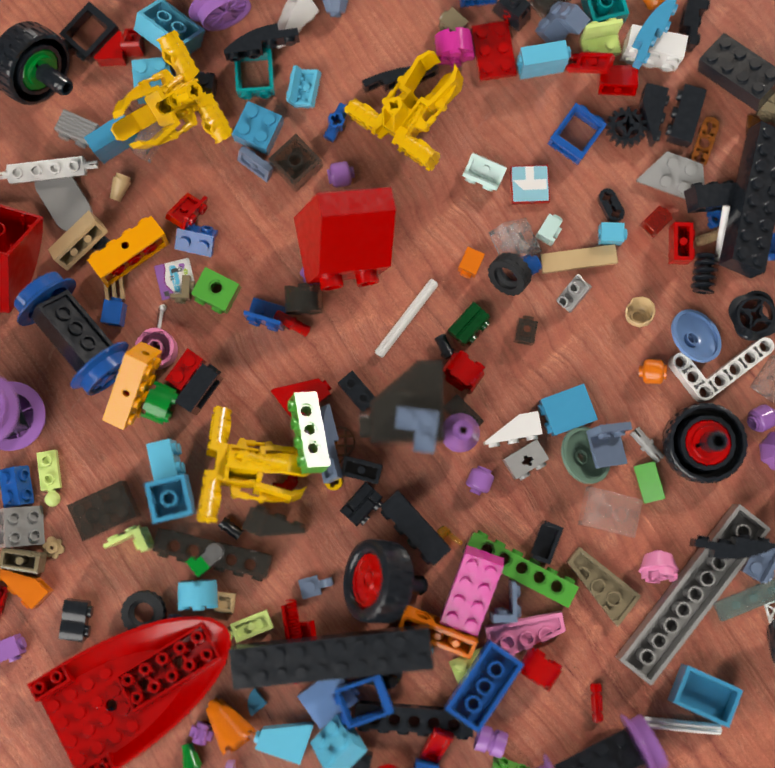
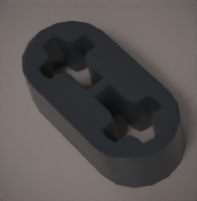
(607, 208)

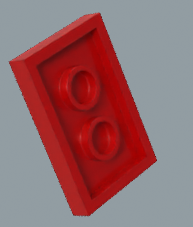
(493, 50)

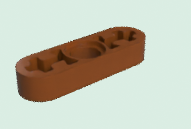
(709, 137)

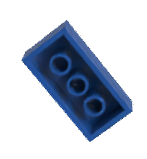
(483, 686)

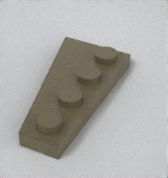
(607, 589)

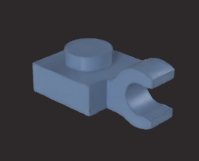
(312, 586)

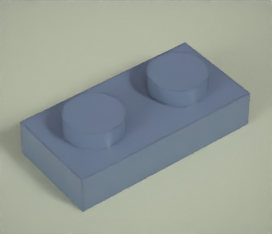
(254, 163)

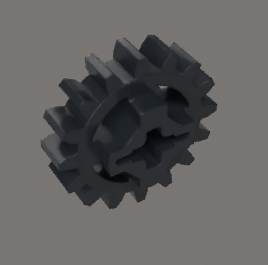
(618, 130)

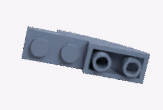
(334, 471)

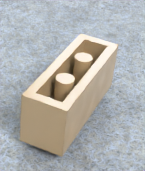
(77, 240)

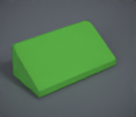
(649, 482)

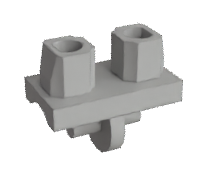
(574, 293)

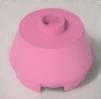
(658, 567)

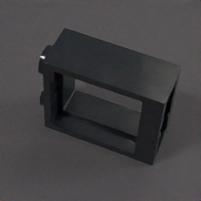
(74, 25)
(199, 388)

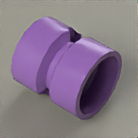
(491, 741)

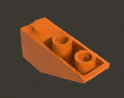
(28, 587)

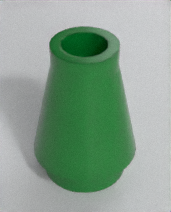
(190, 756)

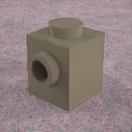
(451, 20)

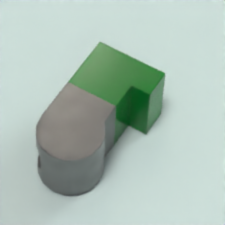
(212, 555)

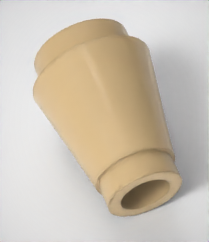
(119, 186)

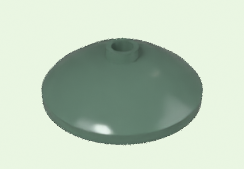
(579, 459)

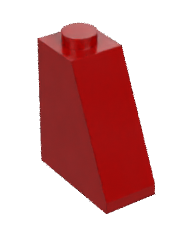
(284, 393)

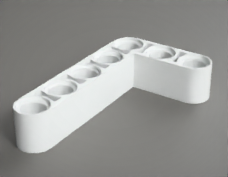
(723, 372)

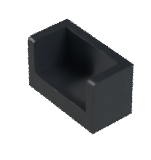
(546, 542)

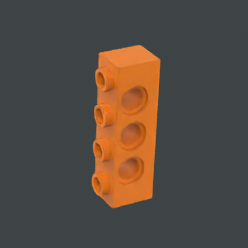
(441, 635)

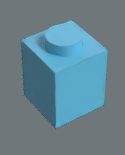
(611, 233)

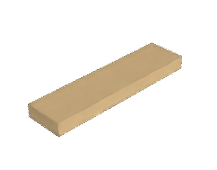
(578, 259)

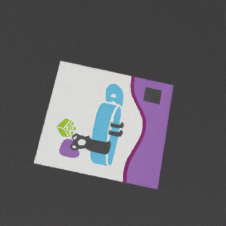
(170, 276)

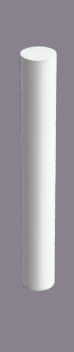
(722, 229)

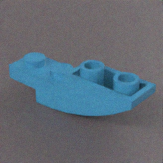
(652, 28)

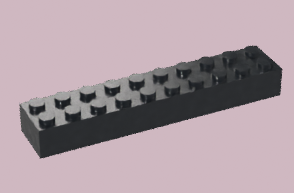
(331, 656)

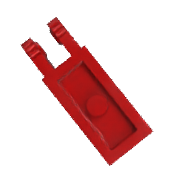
(591, 63)

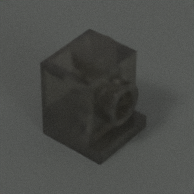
(523, 337)

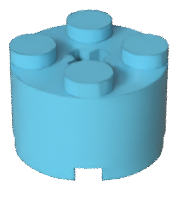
(197, 594)

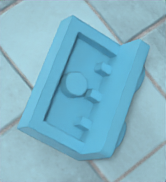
(303, 87)

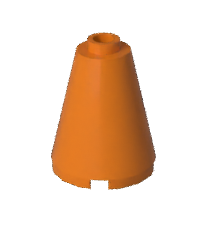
(228, 726)

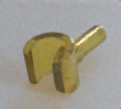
(444, 532)

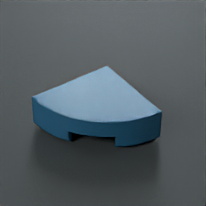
(255, 702)

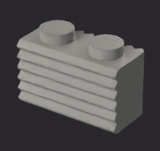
(74, 128)

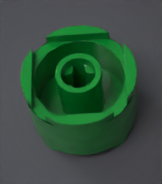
(159, 403)

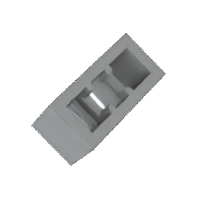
(532, 450)

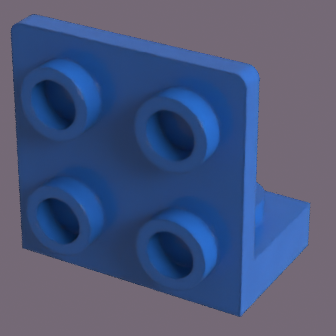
(262, 313)

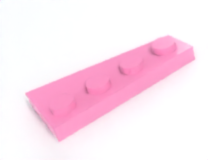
(527, 632)

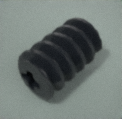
(703, 273)

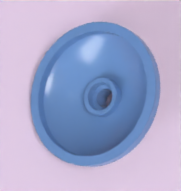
(696, 336)

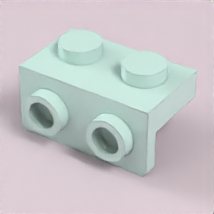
(484, 172)

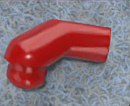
(288, 484)

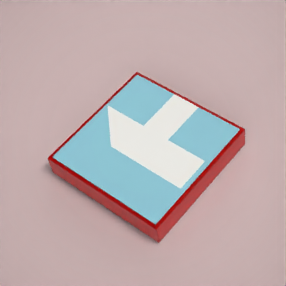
(529, 184)

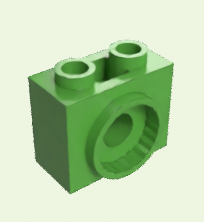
(219, 301)

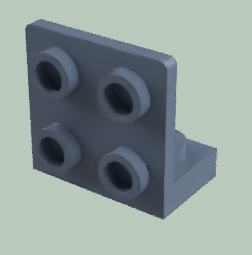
(607, 444)
(502, 615)

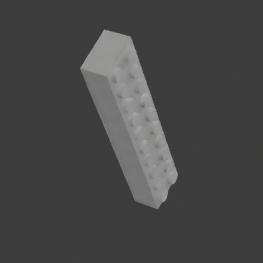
(687, 599)

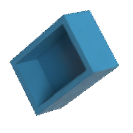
(705, 695)

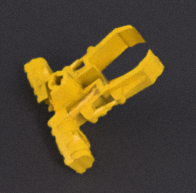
(170, 102)
(406, 114)
(243, 467)

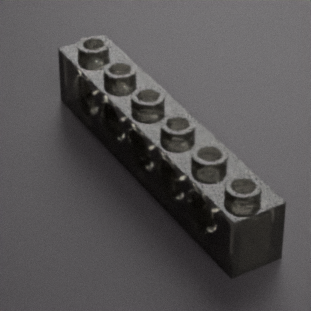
(166, 537)

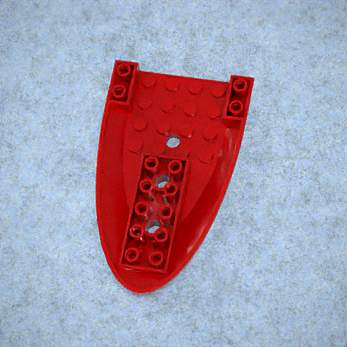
(81, 687)

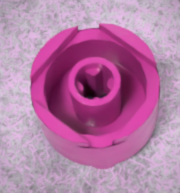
(454, 46)

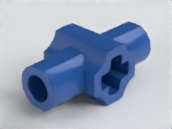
(333, 130)

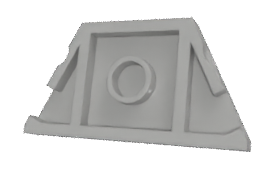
(672, 174)

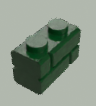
(469, 324)

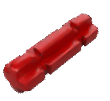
(596, 702)

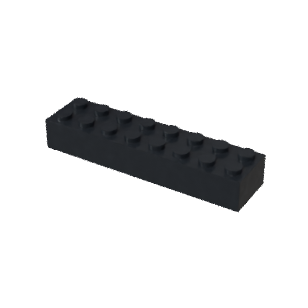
(752, 206)

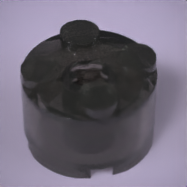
(303, 299)

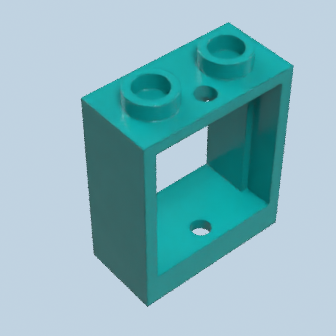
(262, 92)

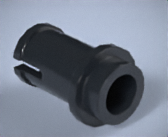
(444, 346)
(230, 528)

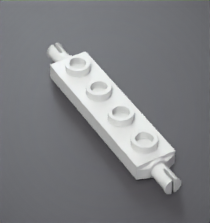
(47, 170)

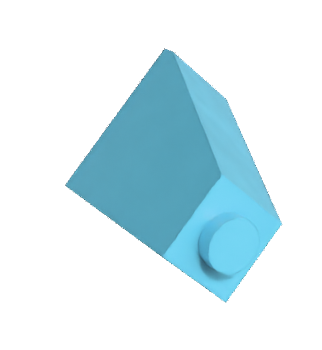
(284, 740)

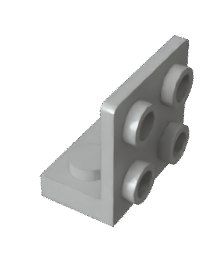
(21, 526)

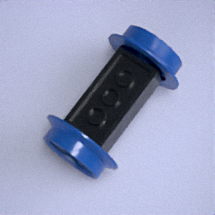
(72, 331)

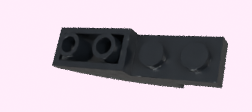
(691, 21)
(252, 43)
(738, 548)

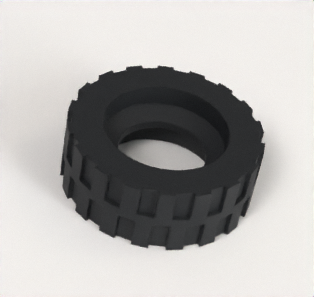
(503, 282)
(142, 597)

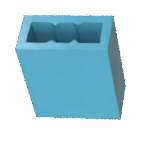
(543, 59)

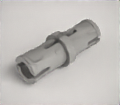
(647, 445)

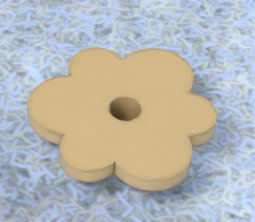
(56, 543)

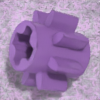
(201, 733)

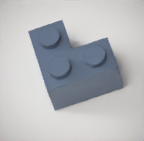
(561, 21)
(423, 423)

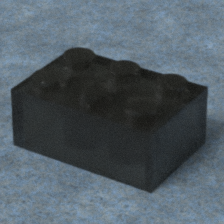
(104, 510)

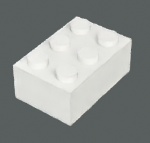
(665, 53)

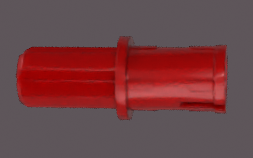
(292, 323)

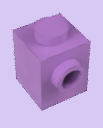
(12, 648)

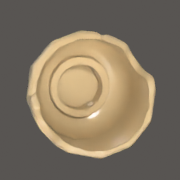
(640, 311)

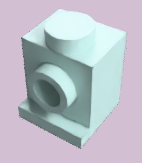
(550, 229)

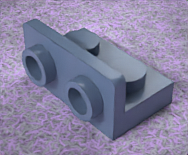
(761, 567)

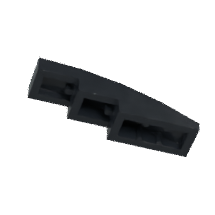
(389, 78)

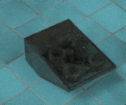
(263, 523)

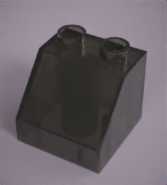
(416, 388)

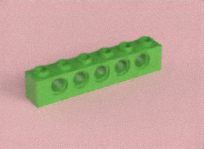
(567, 588)

